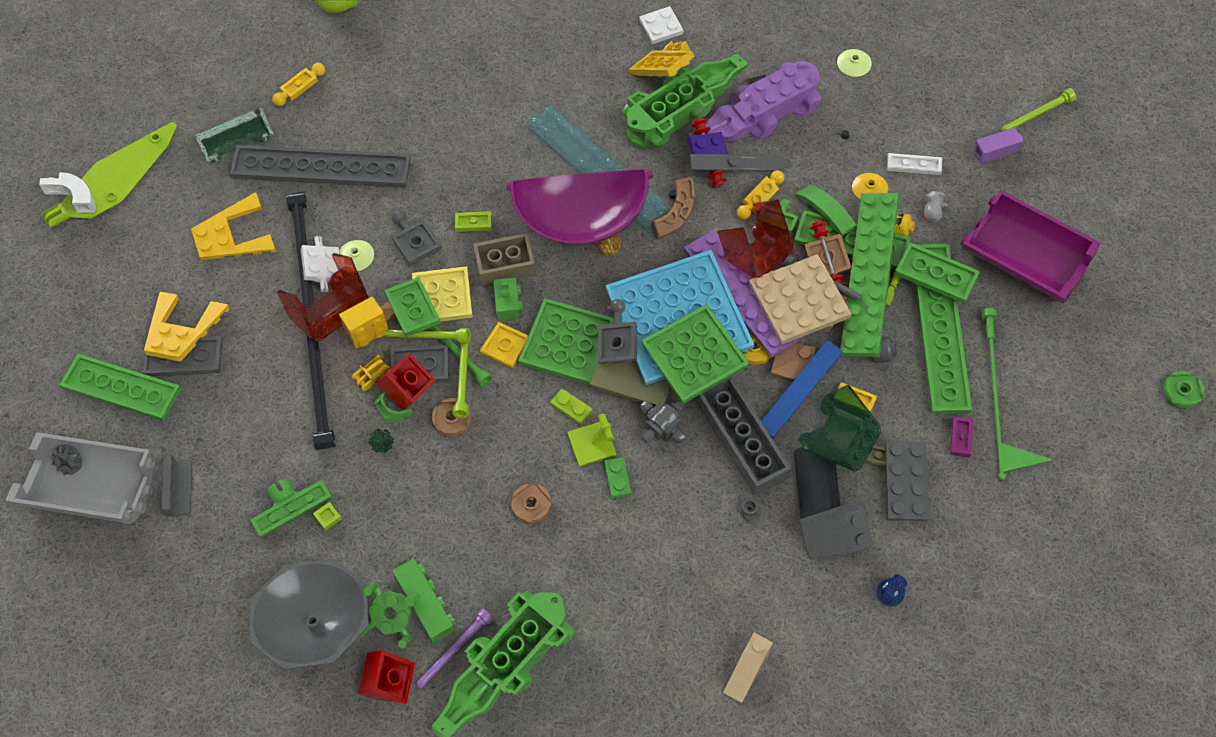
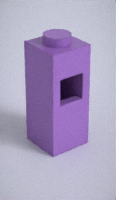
(998, 145)

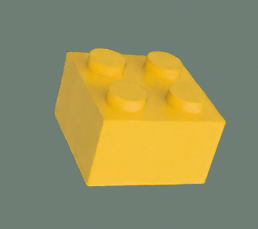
(364, 322)

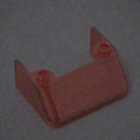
(771, 241)
(323, 316)

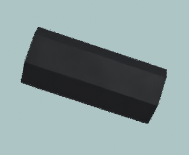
(816, 483)

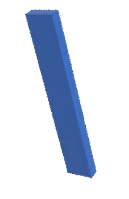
(801, 388)

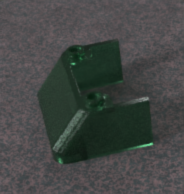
(238, 131)

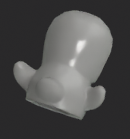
(933, 208)

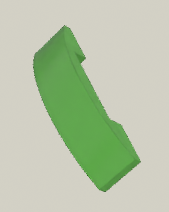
(828, 207)

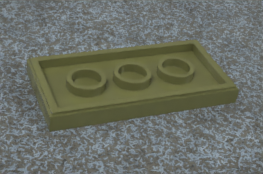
(626, 381)

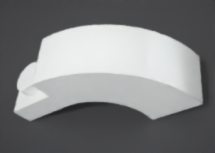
(72, 186)

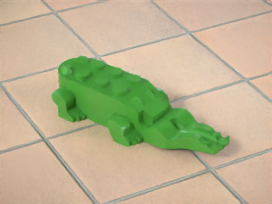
(679, 101)
(506, 659)

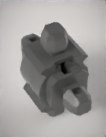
(662, 422)

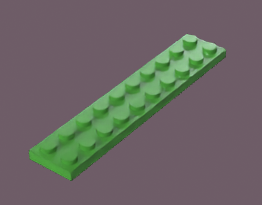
(870, 274)
(943, 348)

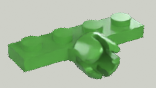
(289, 505)

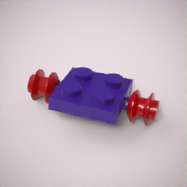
(708, 144)

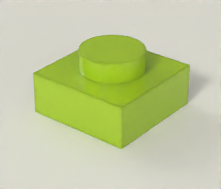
(327, 516)

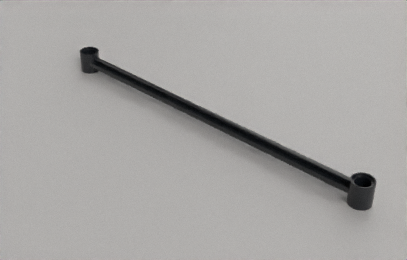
(324, 437)

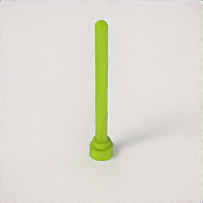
(1066, 97)
(462, 335)
(460, 408)

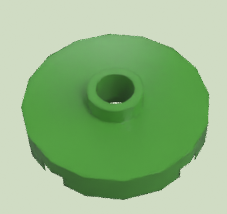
(1183, 380)

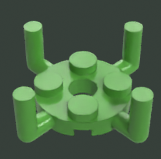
(382, 620)

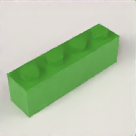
(429, 607)

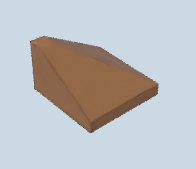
(388, 312)

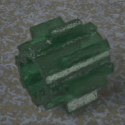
(381, 440)

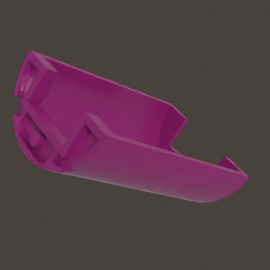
(1031, 246)

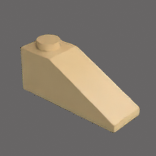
(748, 667)

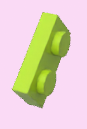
(473, 221)
(571, 406)

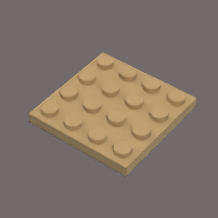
(800, 299)

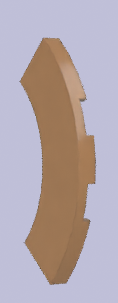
(680, 211)

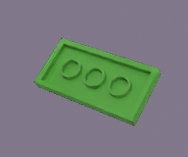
(937, 273)

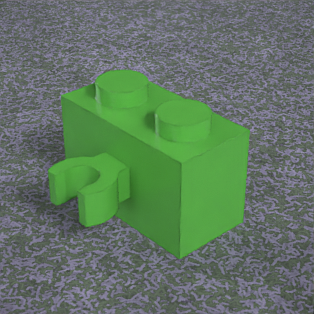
(506, 298)

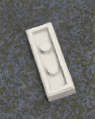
(914, 164)

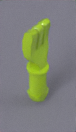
(892, 286)

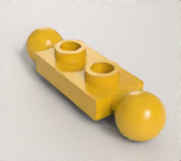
(298, 84)
(760, 193)

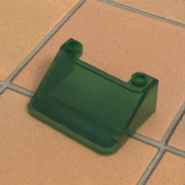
(847, 433)

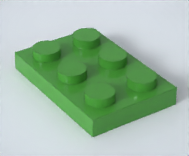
(412, 307)

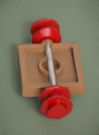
(830, 250)

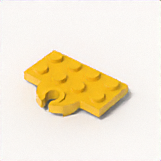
(664, 62)

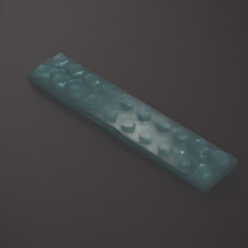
(587, 156)

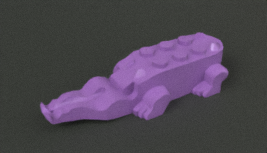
(762, 103)

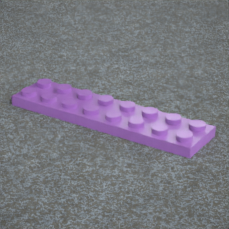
(742, 294)

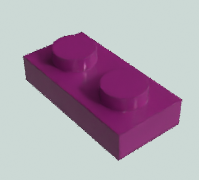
(961, 436)

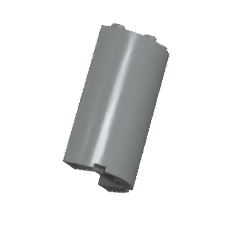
(107, 487)

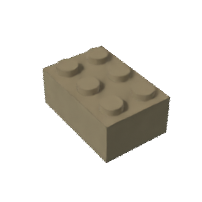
(504, 258)

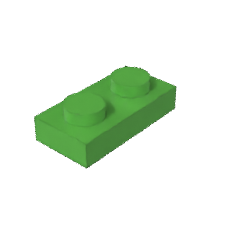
(617, 478)

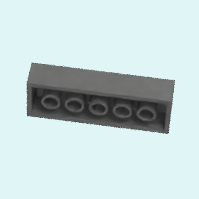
(743, 436)

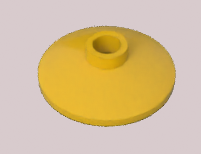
(861, 184)

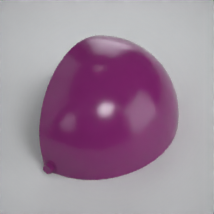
(581, 206)

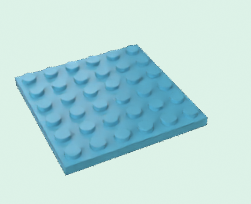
(672, 292)

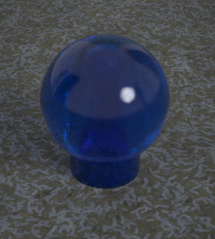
(891, 590)

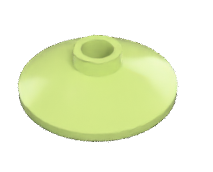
(854, 67)
(363, 257)

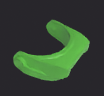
(388, 414)

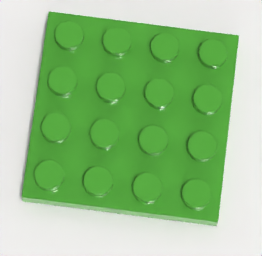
(564, 341)
(694, 353)

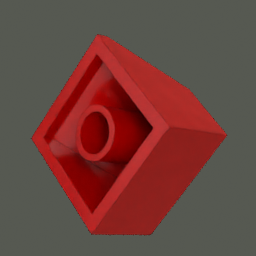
(405, 381)
(386, 677)

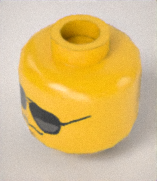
(904, 224)

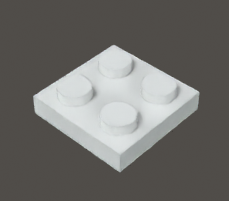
(661, 25)

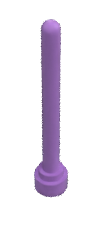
(483, 618)

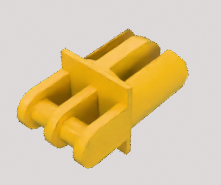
(374, 370)

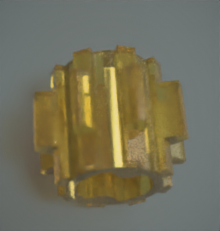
(611, 246)

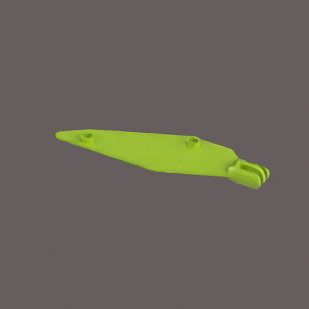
(115, 176)

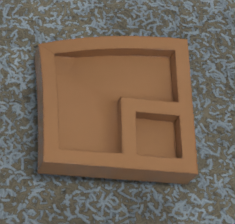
(792, 361)

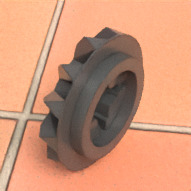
(74, 462)

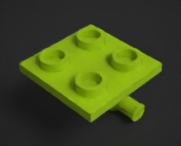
(593, 442)

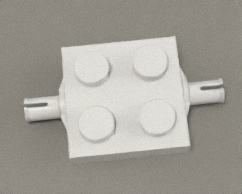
(318, 263)

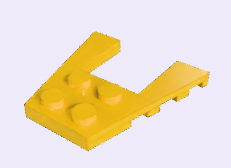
(215, 238)
(177, 341)

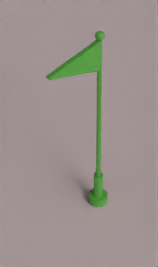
(1009, 457)

